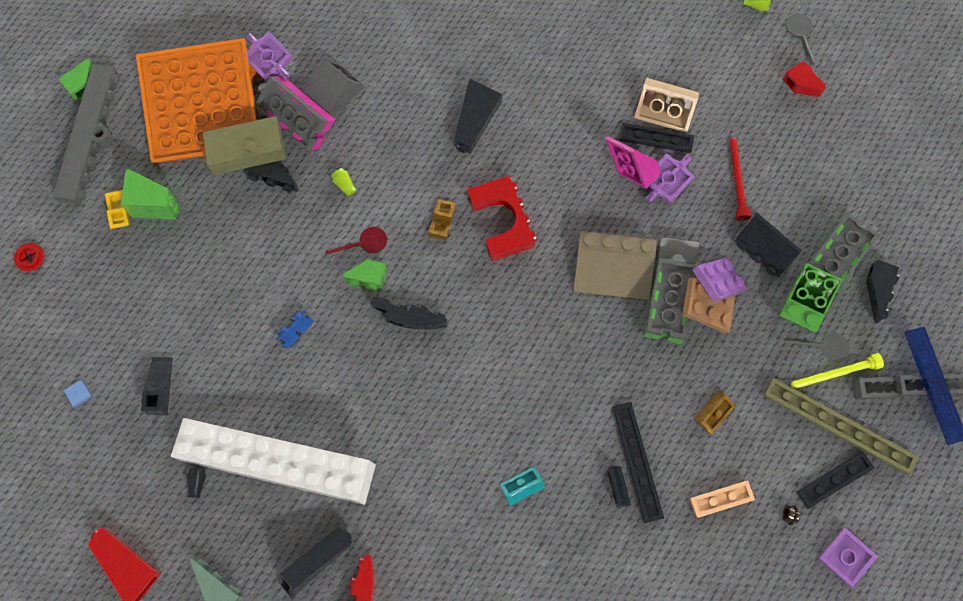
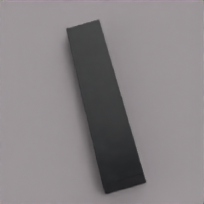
(637, 462)

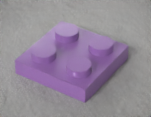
(847, 557)

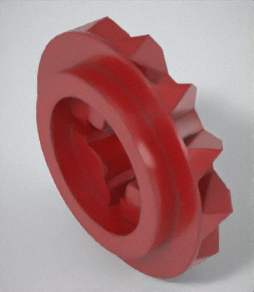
(20, 257)

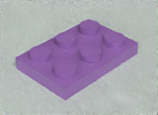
(719, 279)

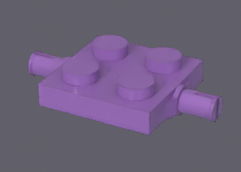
(268, 56)
(672, 180)

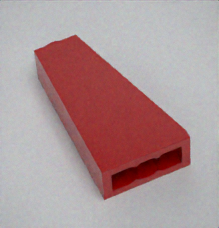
(123, 566)

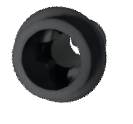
(195, 482)

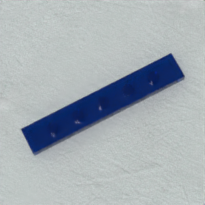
(935, 385)

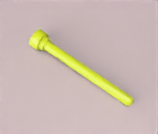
(873, 362)

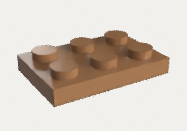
(702, 309)

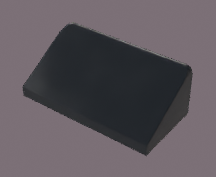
(618, 486)

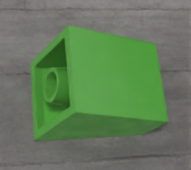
(147, 198)

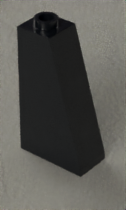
(476, 113)
(314, 561)

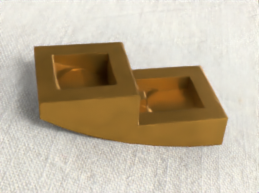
(442, 219)

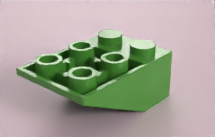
(810, 298)

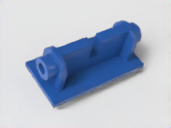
(288, 333)

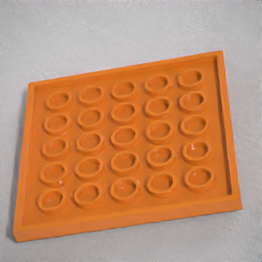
(193, 93)

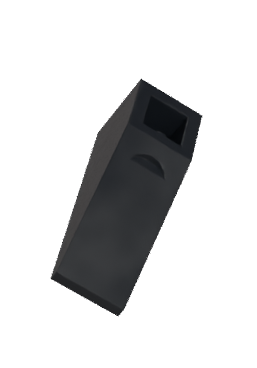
(272, 175)
(880, 283)
(157, 387)

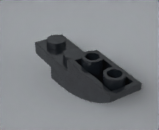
(416, 318)

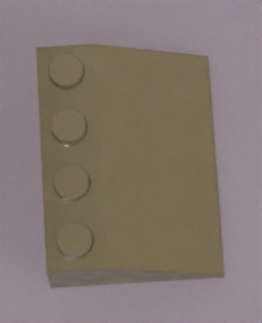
(615, 265)

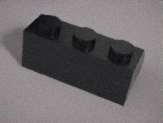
(767, 245)

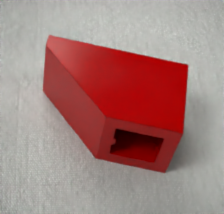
(804, 81)

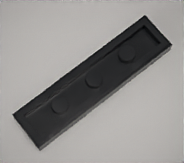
(656, 137)
(835, 480)

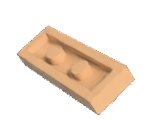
(722, 499)

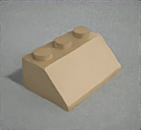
(666, 105)

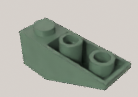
(212, 583)

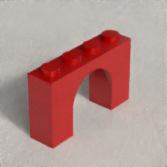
(503, 193)

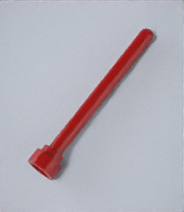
(742, 210)

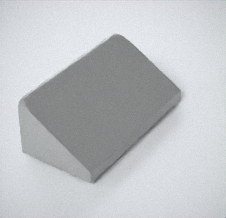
(671, 247)

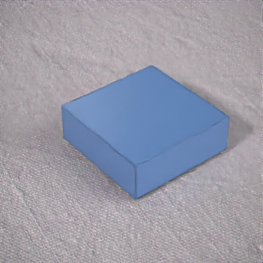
(77, 393)

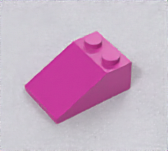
(633, 164)

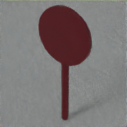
(371, 240)

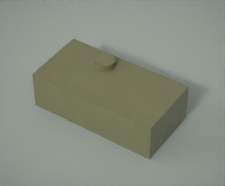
(244, 145)

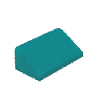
(522, 485)

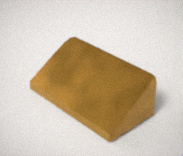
(715, 412)

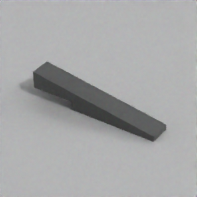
(901, 386)

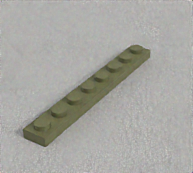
(841, 426)

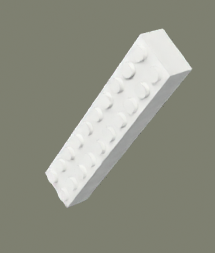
(274, 460)

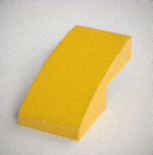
(116, 213)

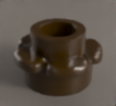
(794, 514)

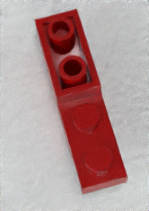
(364, 584)

